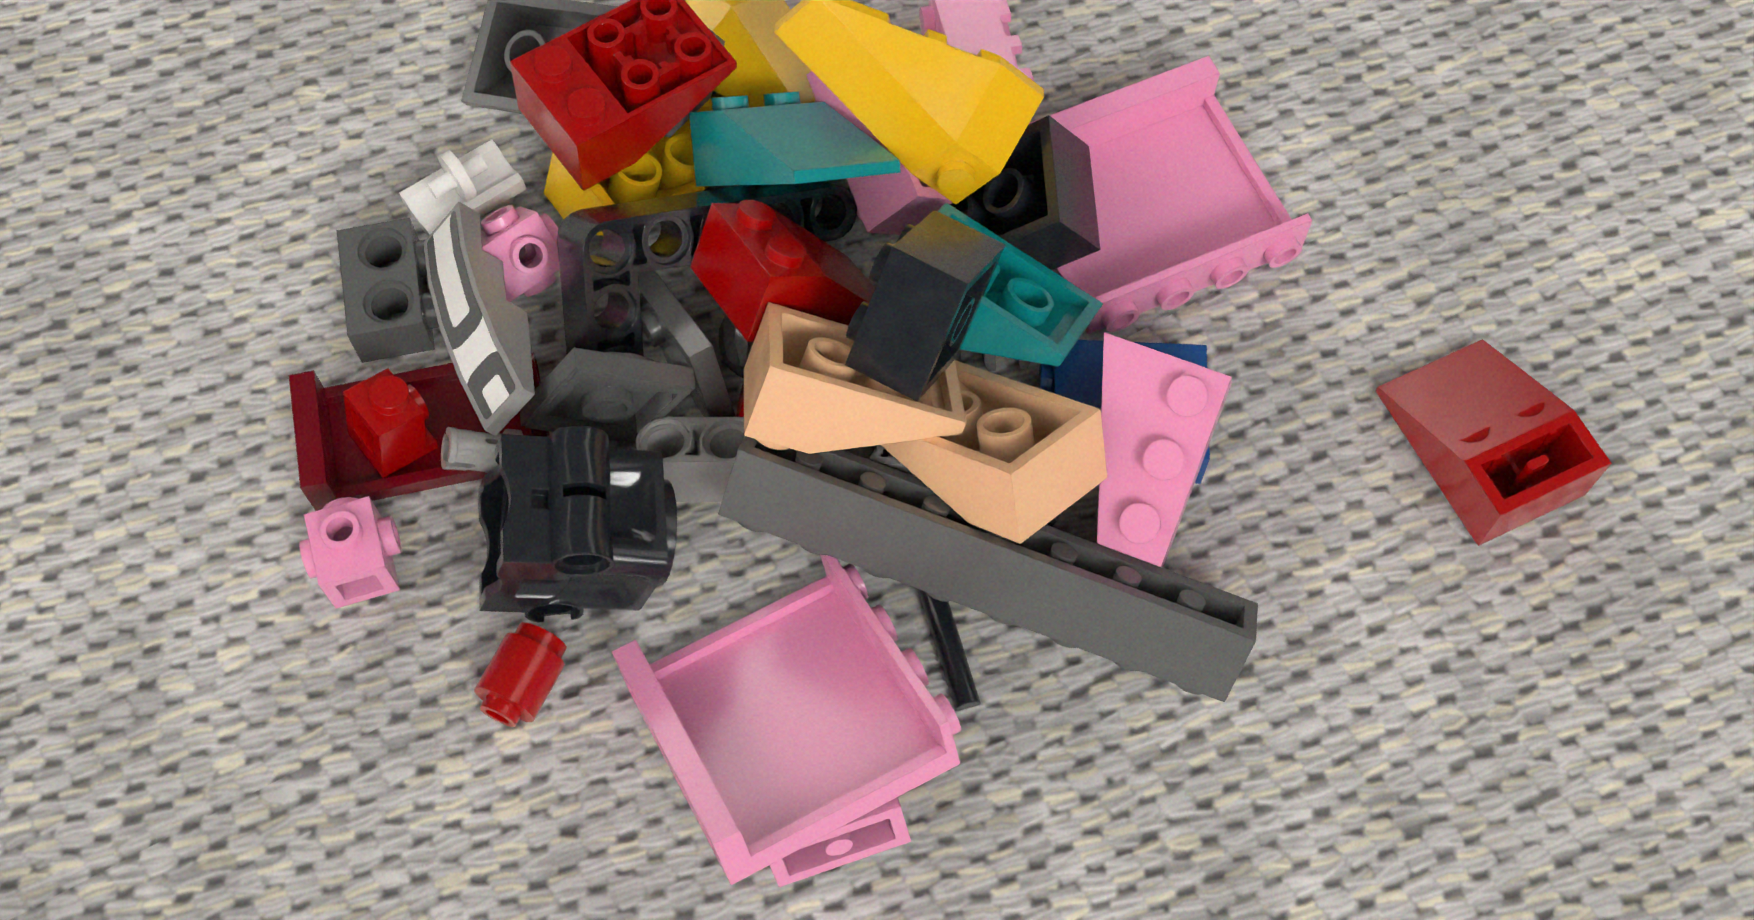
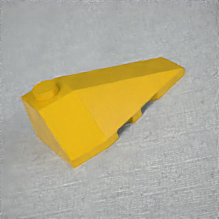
(762, 58)
(927, 102)

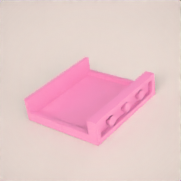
(1172, 197)
(792, 720)

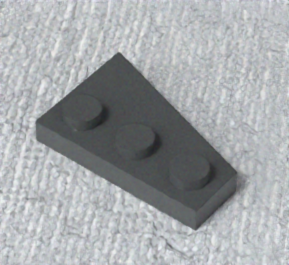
(683, 344)

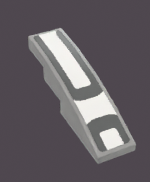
(479, 326)

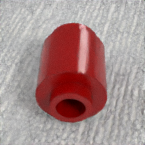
(521, 675)

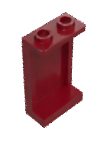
(336, 467)

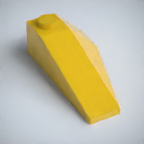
(660, 173)

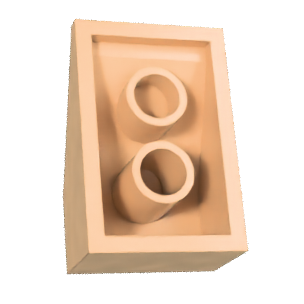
(814, 403)
(1017, 458)

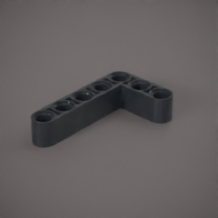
(627, 251)

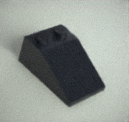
(1042, 197)

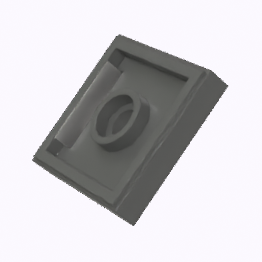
(607, 393)

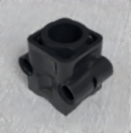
(574, 525)

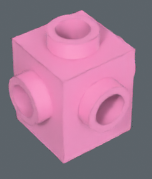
(525, 246)
(351, 551)

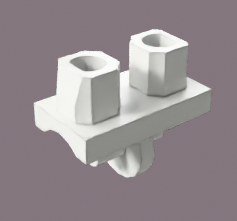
(477, 180)

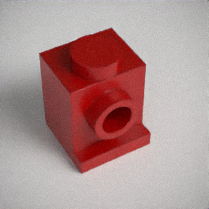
(388, 422)

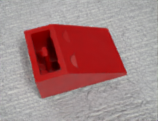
(618, 84)
(1493, 439)

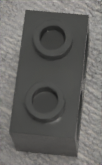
(377, 292)

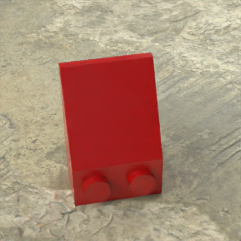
(762, 257)

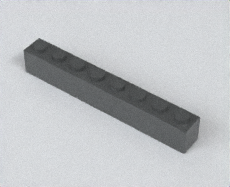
(1046, 584)

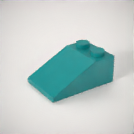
(781, 143)
(1026, 307)

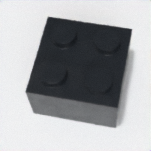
(921, 303)

